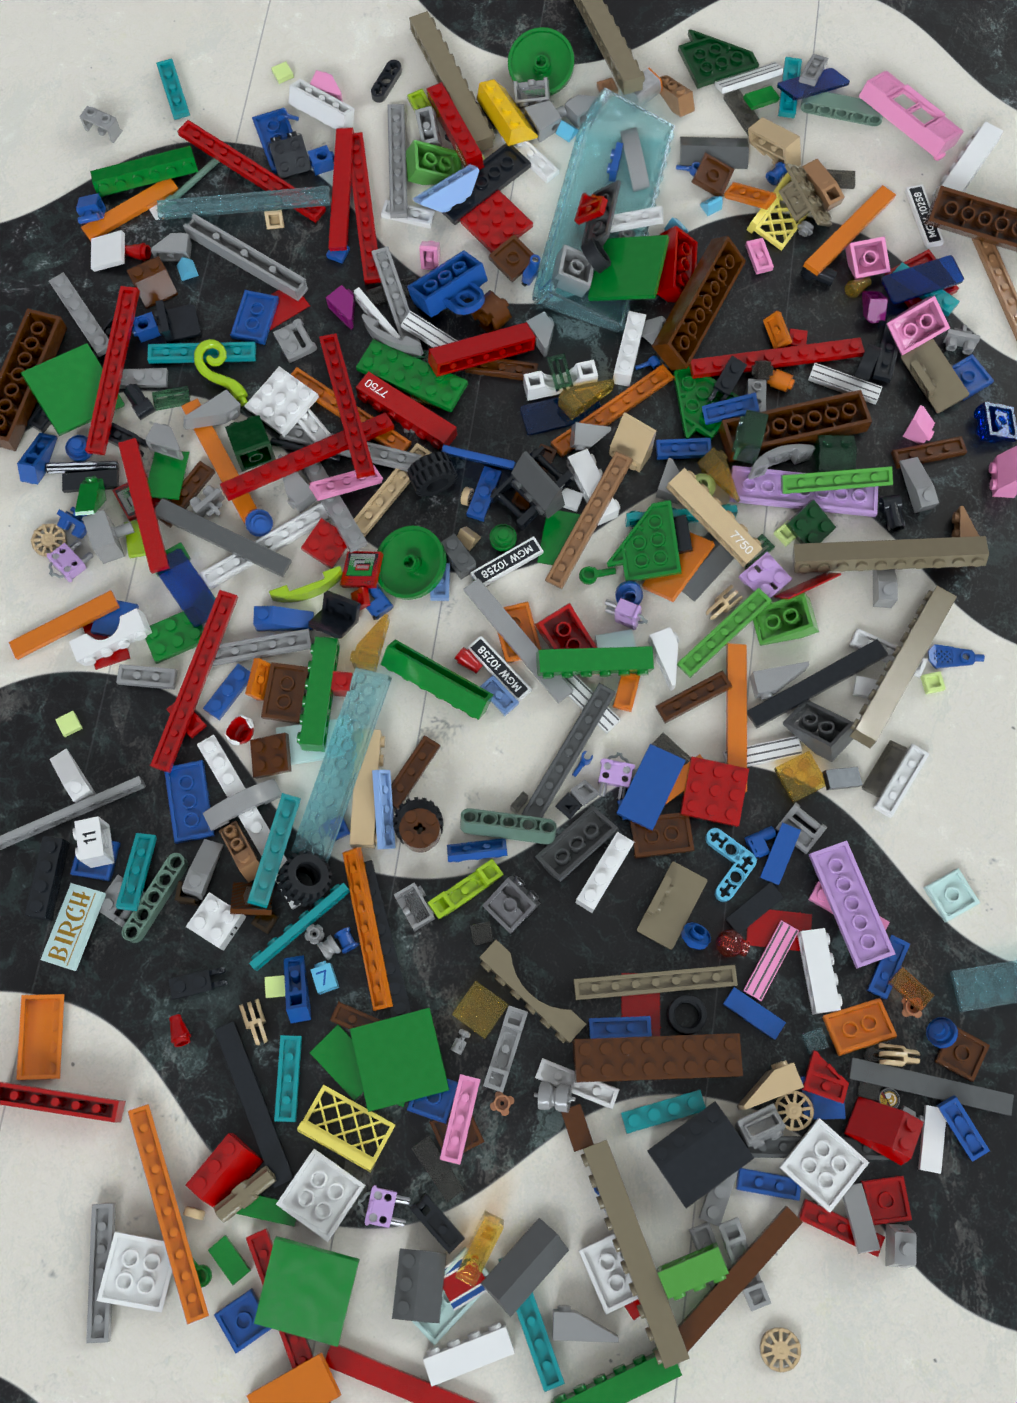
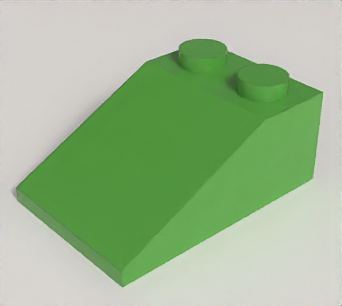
(430, 163)
(786, 620)

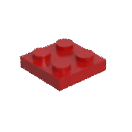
(324, 544)

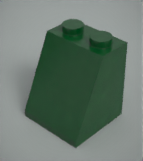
(250, 443)

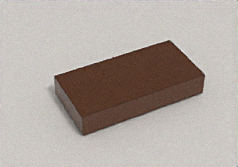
(577, 1128)

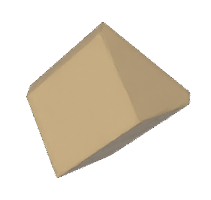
(274, 219)
(468, 537)

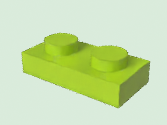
(418, 100)

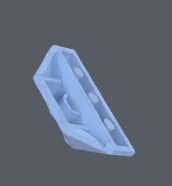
(450, 190)

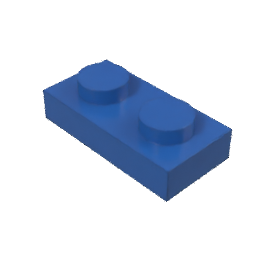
(615, 156)

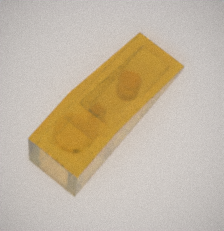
(583, 396)
(716, 466)
(370, 647)
(480, 1248)

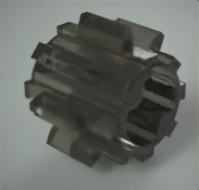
(762, 370)

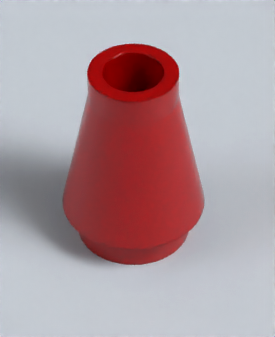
(138, 251)
(468, 660)
(179, 1033)

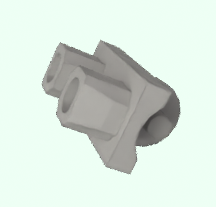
(961, 338)
(209, 504)

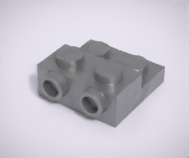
(512, 903)

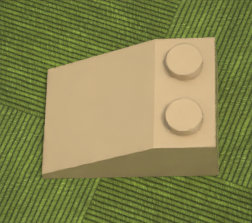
(633, 440)
(774, 1083)

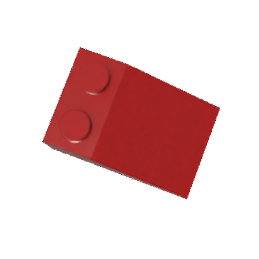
(564, 630)
(884, 1129)

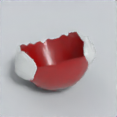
(240, 730)

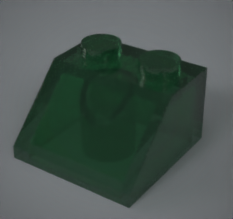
(835, 453)

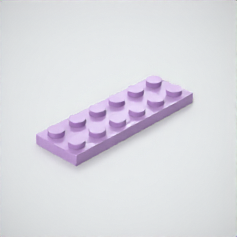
(851, 904)

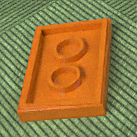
(522, 616)
(859, 1026)

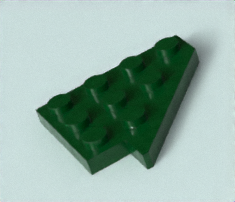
(714, 59)

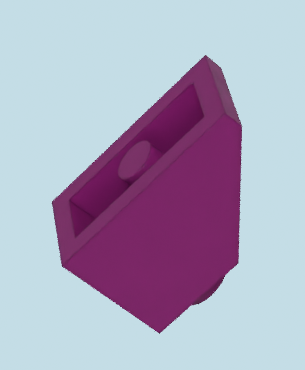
(342, 305)
(874, 306)

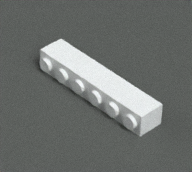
(973, 158)

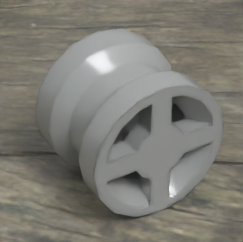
(329, 947)

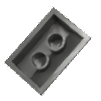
(537, 486)
(419, 1286)

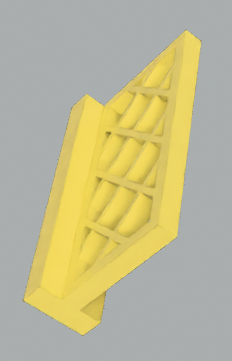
(763, 214)
(332, 1141)

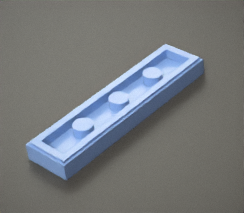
(383, 809)

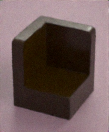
(184, 899)

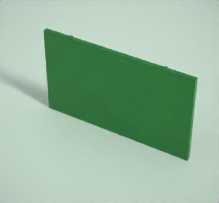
(167, 476)
(555, 535)
(339, 1059)

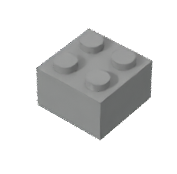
(572, 271)

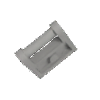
(289, 343)
(806, 837)
(109, 904)

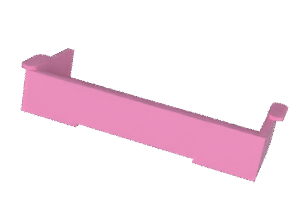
(934, 136)

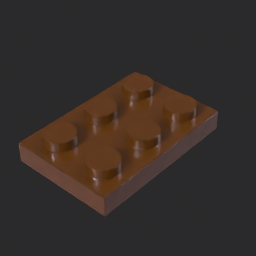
(284, 693)
(670, 836)

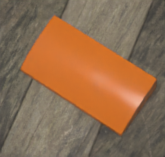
(40, 1037)

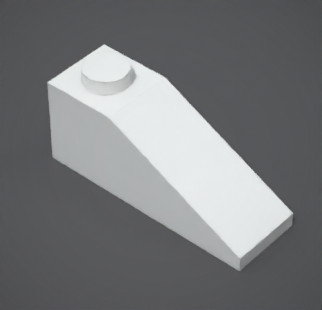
(666, 651)
(72, 776)

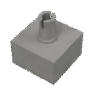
(105, 536)

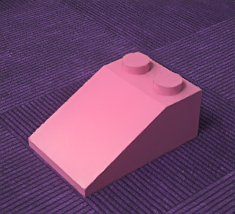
(918, 324)
(1004, 474)

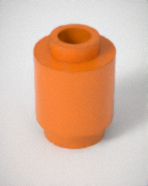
(781, 380)

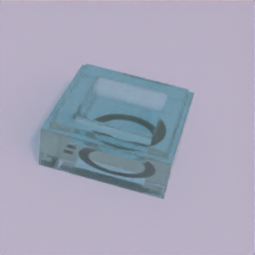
(815, 1040)

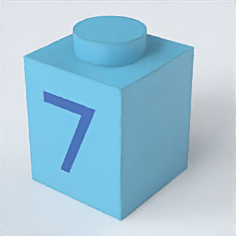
(324, 977)

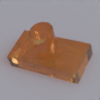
(911, 988)

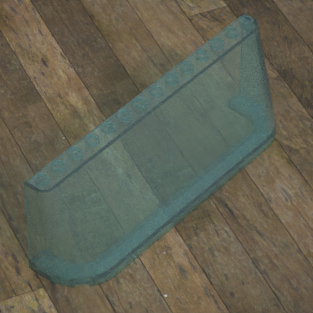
(587, 174)

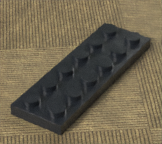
(498, 172)

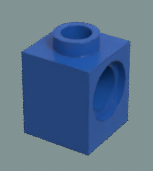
(321, 160)
(146, 320)

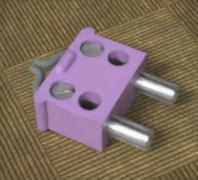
(67, 561)
(625, 613)
(616, 771)
(379, 1206)

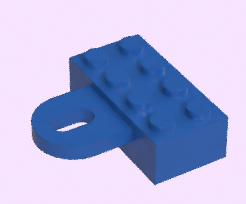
(449, 285)

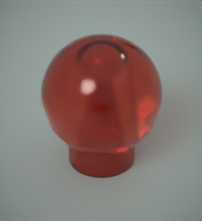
(731, 944)

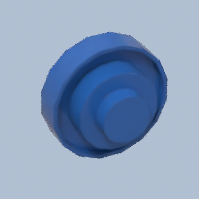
(76, 447)
(258, 522)
(630, 592)
(695, 936)
(942, 1032)

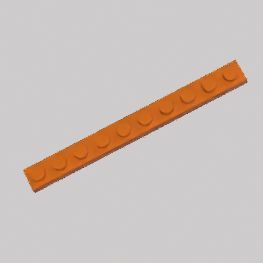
(168, 1214)

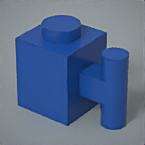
(90, 208)

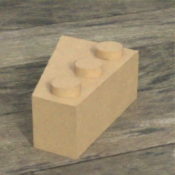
(775, 142)

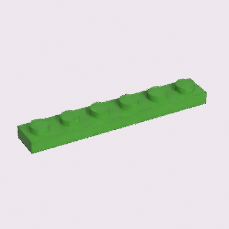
(836, 480)
(724, 632)

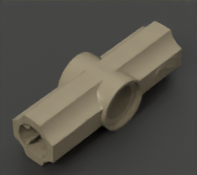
(244, 1194)

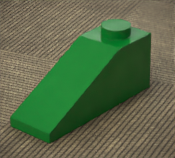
(90, 496)

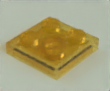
(800, 776)
(480, 1009)

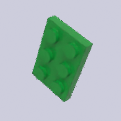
(172, 637)

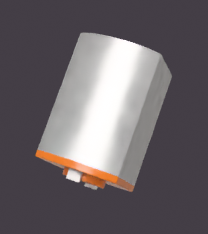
(651, 87)

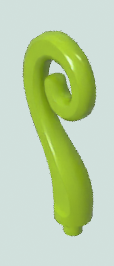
(232, 385)

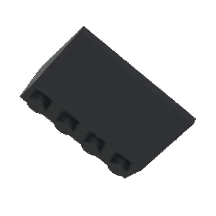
(700, 1154)

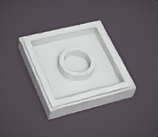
(108, 251)

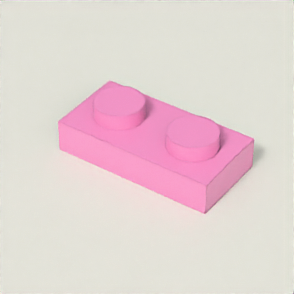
(759, 256)

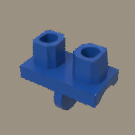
(67, 519)

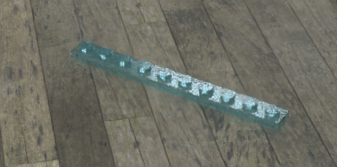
(244, 202)

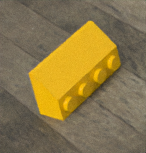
(504, 113)

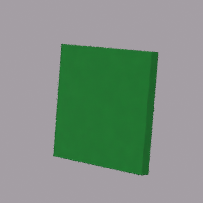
(633, 269)
(67, 388)
(399, 1059)
(306, 1291)

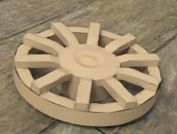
(48, 539)
(795, 1111)
(780, 1349)

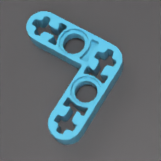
(736, 859)

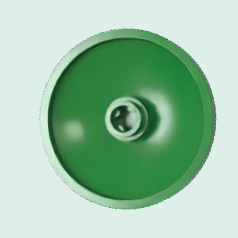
(542, 54)
(411, 562)

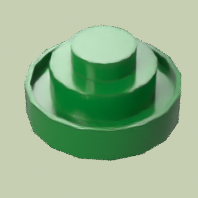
(503, 537)

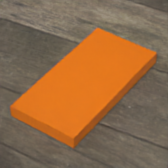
(671, 586)
(303, 1384)

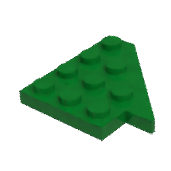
(691, 397)
(650, 546)

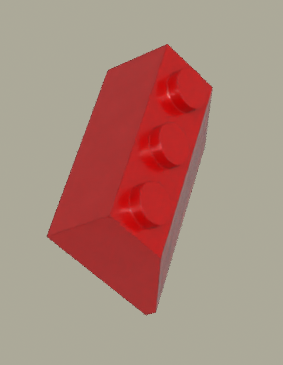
(224, 1170)

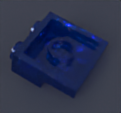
(995, 422)

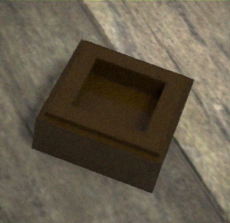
(265, 922)

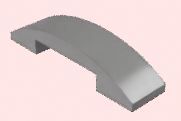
(635, 159)
(406, 345)
(796, 452)
(241, 803)
(505, 1049)
(736, 1245)

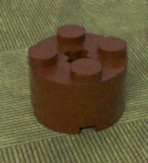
(493, 313)
(410, 824)

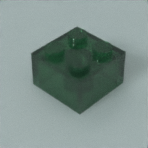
(749, 436)

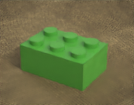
(693, 1271)

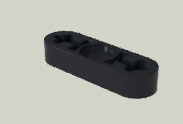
(385, 88)

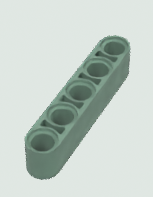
(841, 108)
(500, 821)
(146, 901)

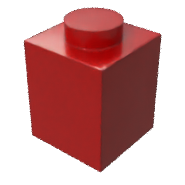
(341, 683)

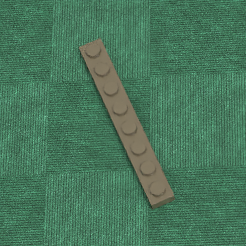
(655, 982)

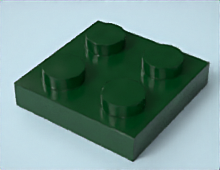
(810, 524)

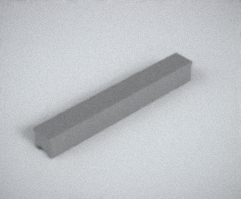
(246, 257)

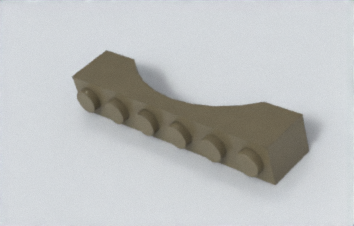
(563, 1021)

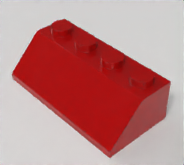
(678, 264)

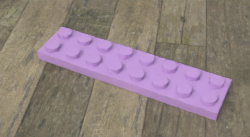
(767, 491)

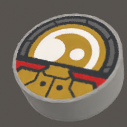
(889, 1097)

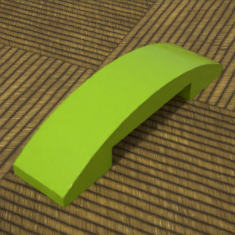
(308, 591)
(466, 889)

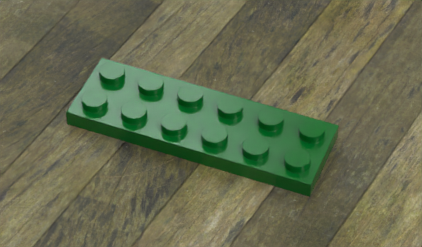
(412, 375)

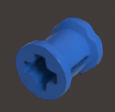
(776, 174)
(346, 940)

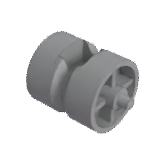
(558, 1097)

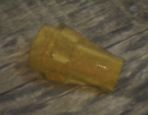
(857, 286)

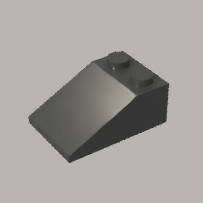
(820, 729)

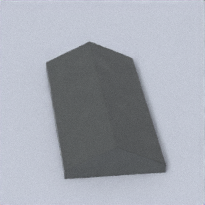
(730, 151)
(601, 226)
(709, 570)
(576, 843)
(525, 1266)

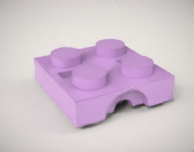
(770, 573)

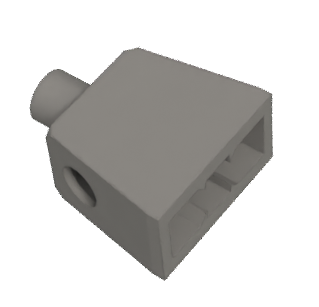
(544, 118)
(900, 1246)

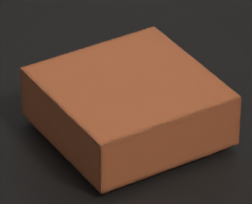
(607, 83)

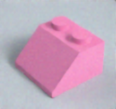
(868, 257)

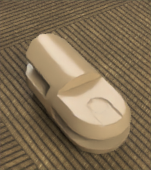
(723, 604)
(255, 1022)
(898, 1055)

